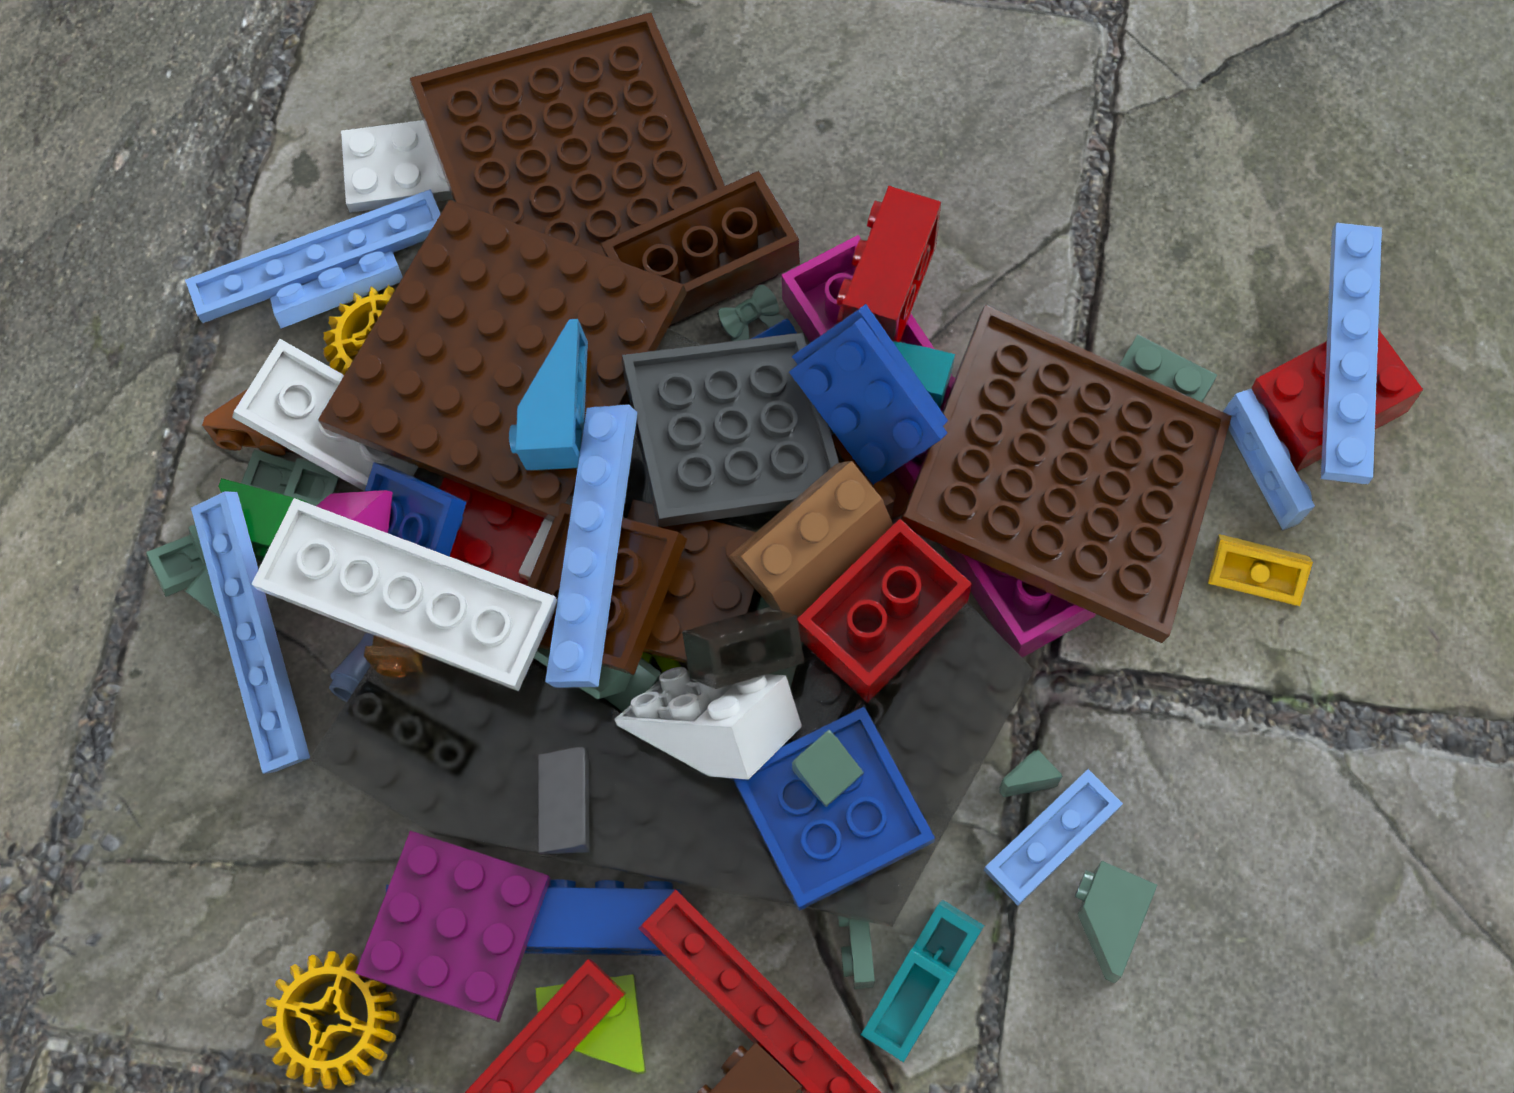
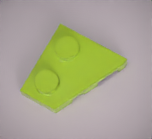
(619, 1033)

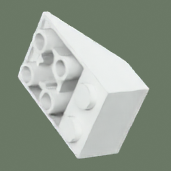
(712, 729)

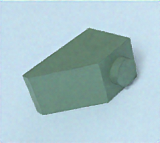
(1113, 914)

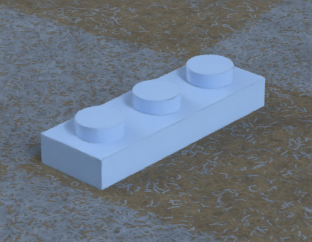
(333, 287)
(1268, 460)
(1052, 837)

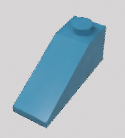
(554, 406)

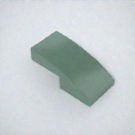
(294, 479)
(177, 562)

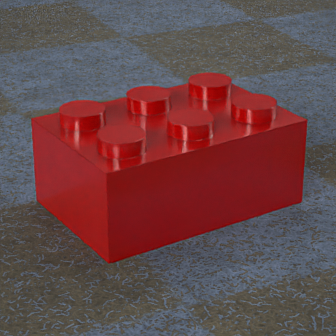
(892, 260)
(1296, 398)
(883, 610)

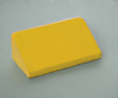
(1259, 570)

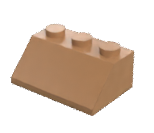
(813, 539)

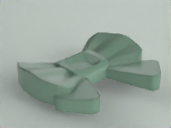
(760, 305)

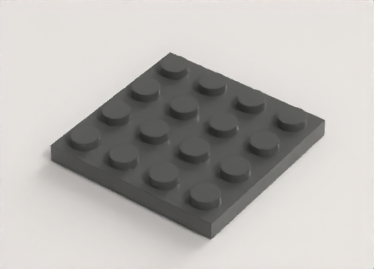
(725, 428)

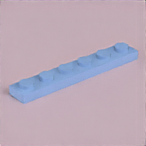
(305, 258)
(1351, 354)
(591, 547)
(250, 633)

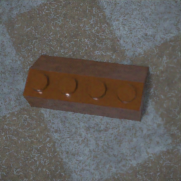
(713, 244)

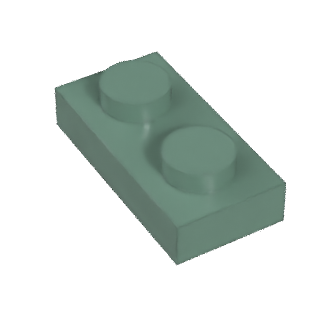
(1168, 368)
(857, 957)

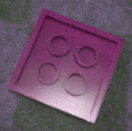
(454, 926)

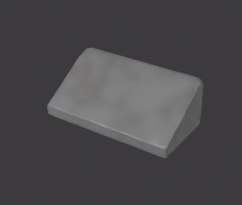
(564, 801)

